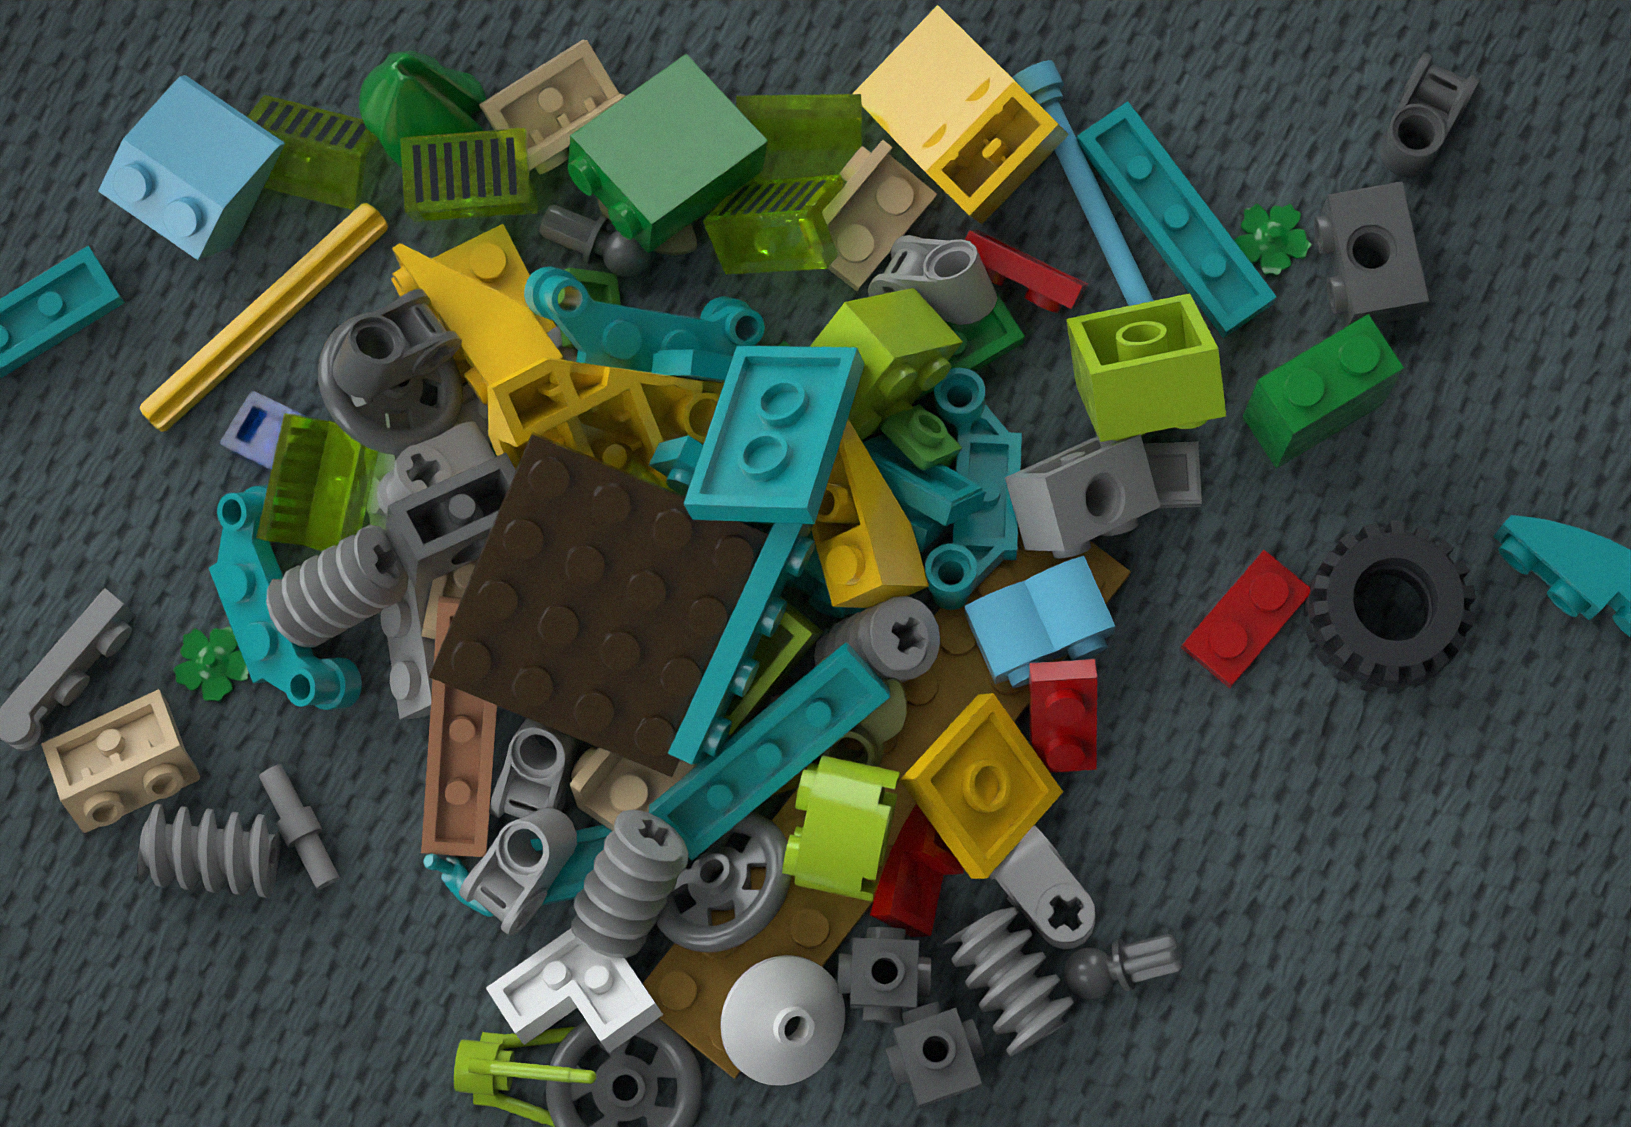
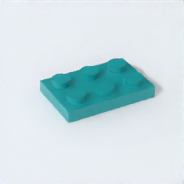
(775, 434)

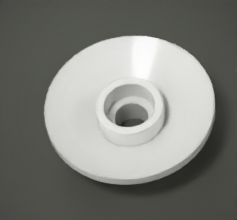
(762, 1005)

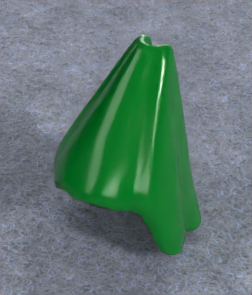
(417, 98)

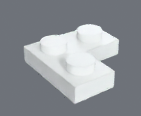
(572, 977)

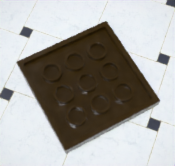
(596, 604)

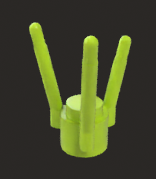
(486, 1068)

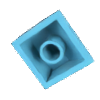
(192, 169)

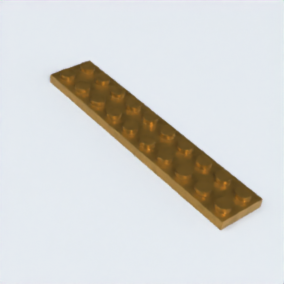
(812, 922)

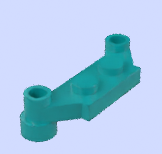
(630, 335)
(986, 458)
(242, 579)

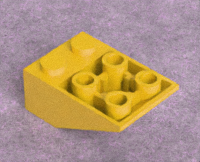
(959, 115)

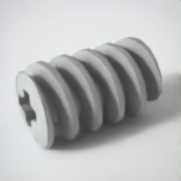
(337, 588)
(892, 637)
(208, 853)
(628, 884)
(1010, 979)

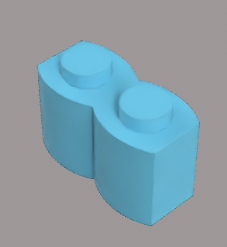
(1040, 621)

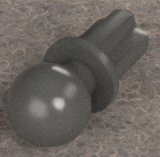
(621, 256)
(1093, 972)

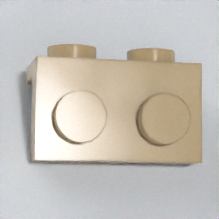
(554, 103)

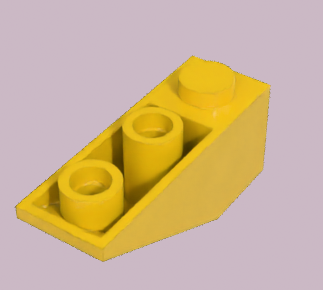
(494, 329)
(864, 533)

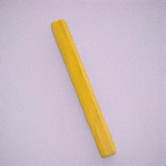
(264, 317)

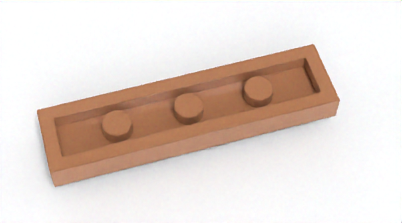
(457, 762)

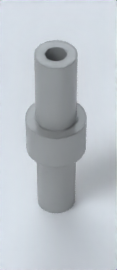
(299, 826)

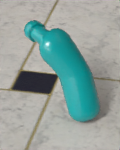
(453, 876)

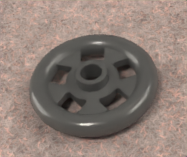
(368, 422)
(731, 891)
(672, 1060)

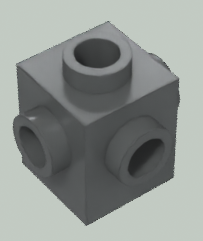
(884, 1001)
(932, 1080)

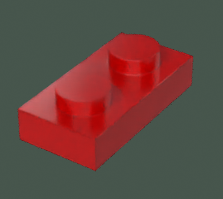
(1046, 284)
(1246, 619)
(1064, 714)

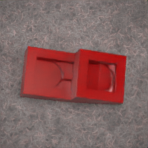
(913, 877)

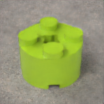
(843, 827)

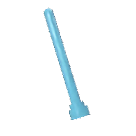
(1044, 85)

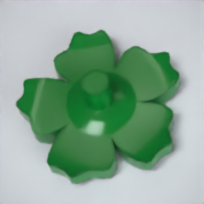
(1272, 238)
(211, 663)

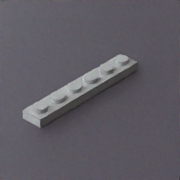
(403, 621)

